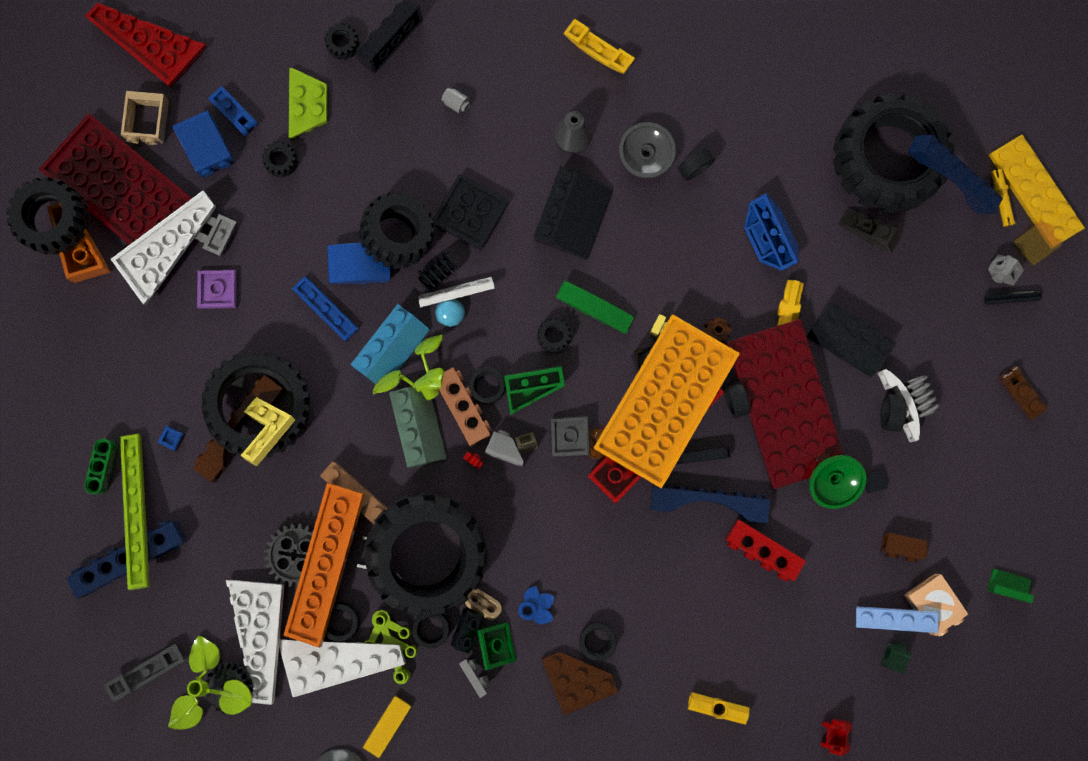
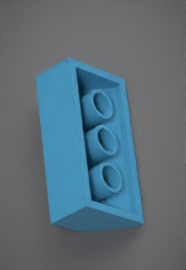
(390, 344)

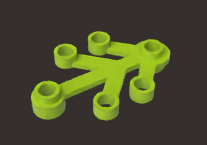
(389, 639)

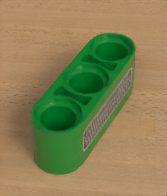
(93, 472)

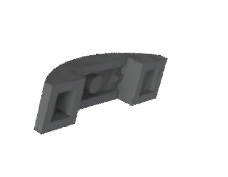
(144, 673)

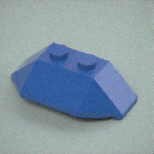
(770, 234)

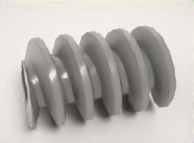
(921, 395)

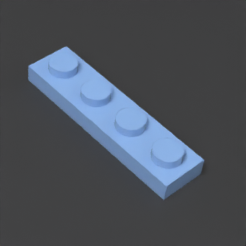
(897, 619)

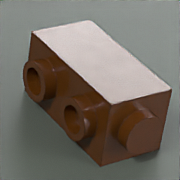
(904, 546)

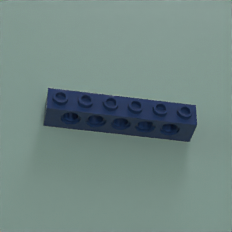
(79, 580)

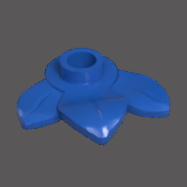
(539, 604)

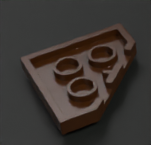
(577, 682)

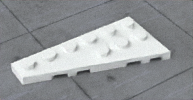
(156, 252)
(258, 629)
(335, 662)

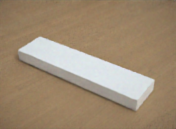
(456, 291)

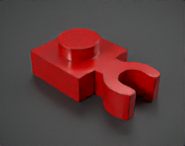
(474, 459)

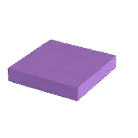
(216, 289)

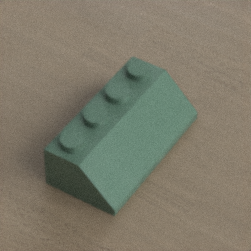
(417, 427)

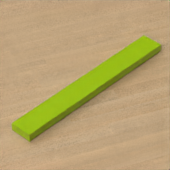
(134, 512)

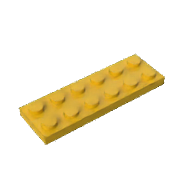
(1035, 188)

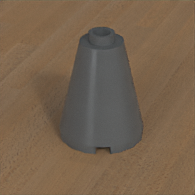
(573, 132)

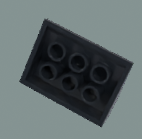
(572, 213)

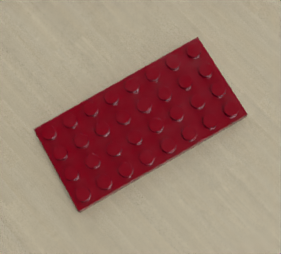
(114, 180)
(785, 402)

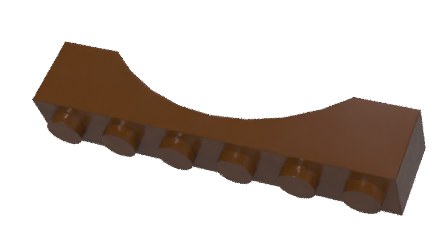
(215, 458)

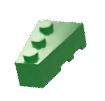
(531, 386)

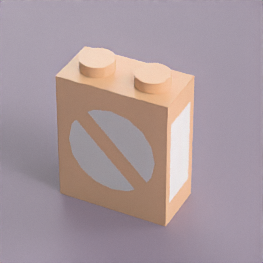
(936, 595)

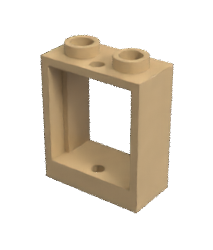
(147, 99)

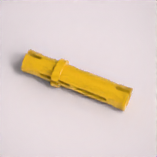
(1005, 206)

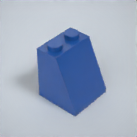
(204, 144)

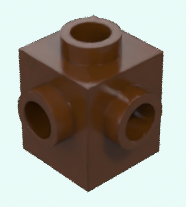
(721, 326)

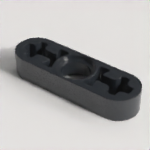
(704, 455)

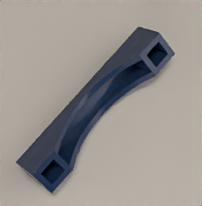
(937, 156)
(750, 509)

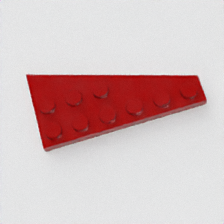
(153, 46)

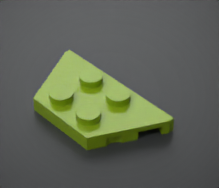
(306, 103)

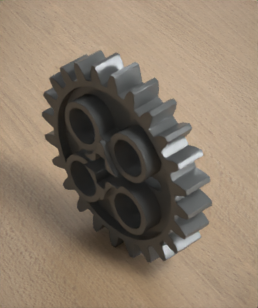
(298, 537)

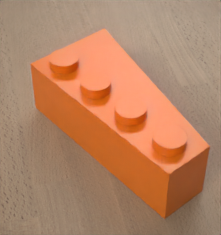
(84, 259)

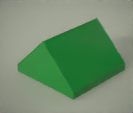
(496, 645)

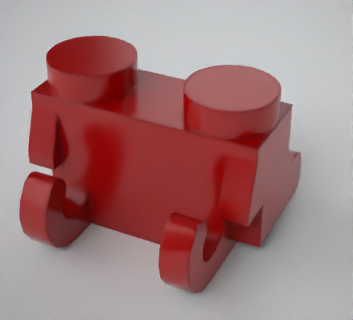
(837, 736)

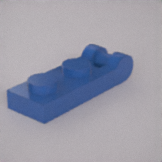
(232, 110)

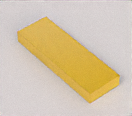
(387, 726)

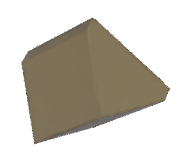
(526, 442)

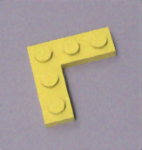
(275, 423)

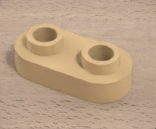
(482, 603)

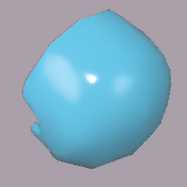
(450, 312)

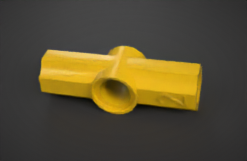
(790, 304)
(730, 711)

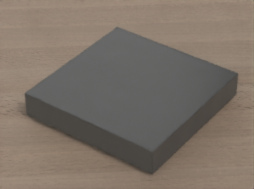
(570, 436)

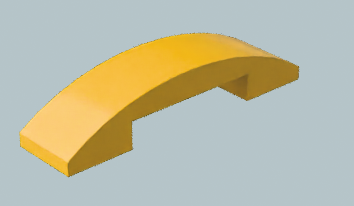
(597, 48)

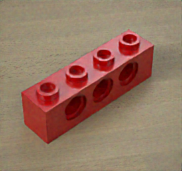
(792, 565)

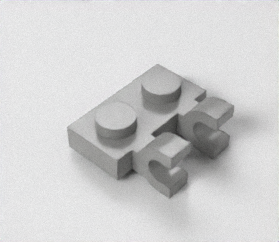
(219, 234)
(470, 669)

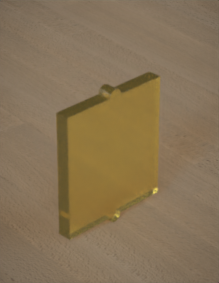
(1037, 243)

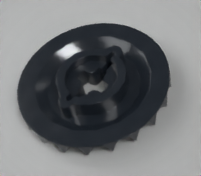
(223, 673)

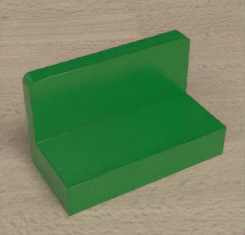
(1010, 586)

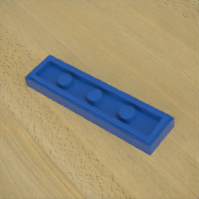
(325, 308)

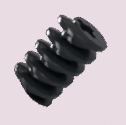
(436, 271)

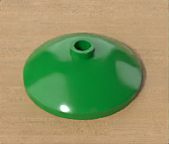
(843, 487)

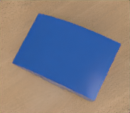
(352, 265)

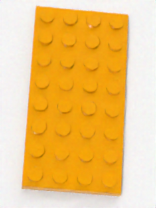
(666, 401)

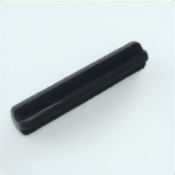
(1013, 297)

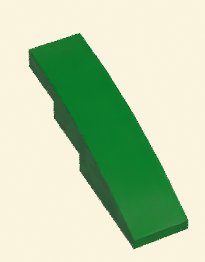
(594, 307)

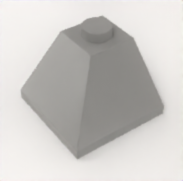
(504, 448)

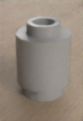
(455, 100)

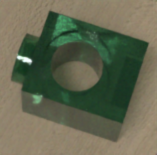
(896, 657)

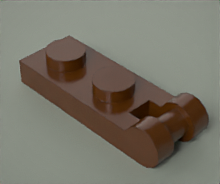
(1023, 393)

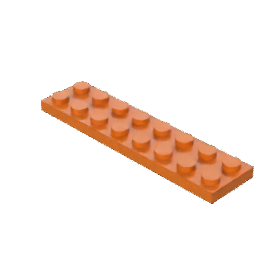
(324, 565)

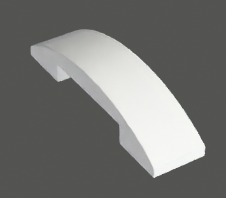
(912, 427)

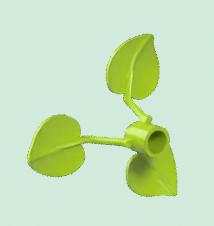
(426, 384)
(235, 694)

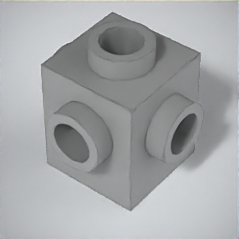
(1005, 269)

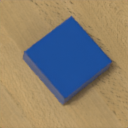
(171, 438)

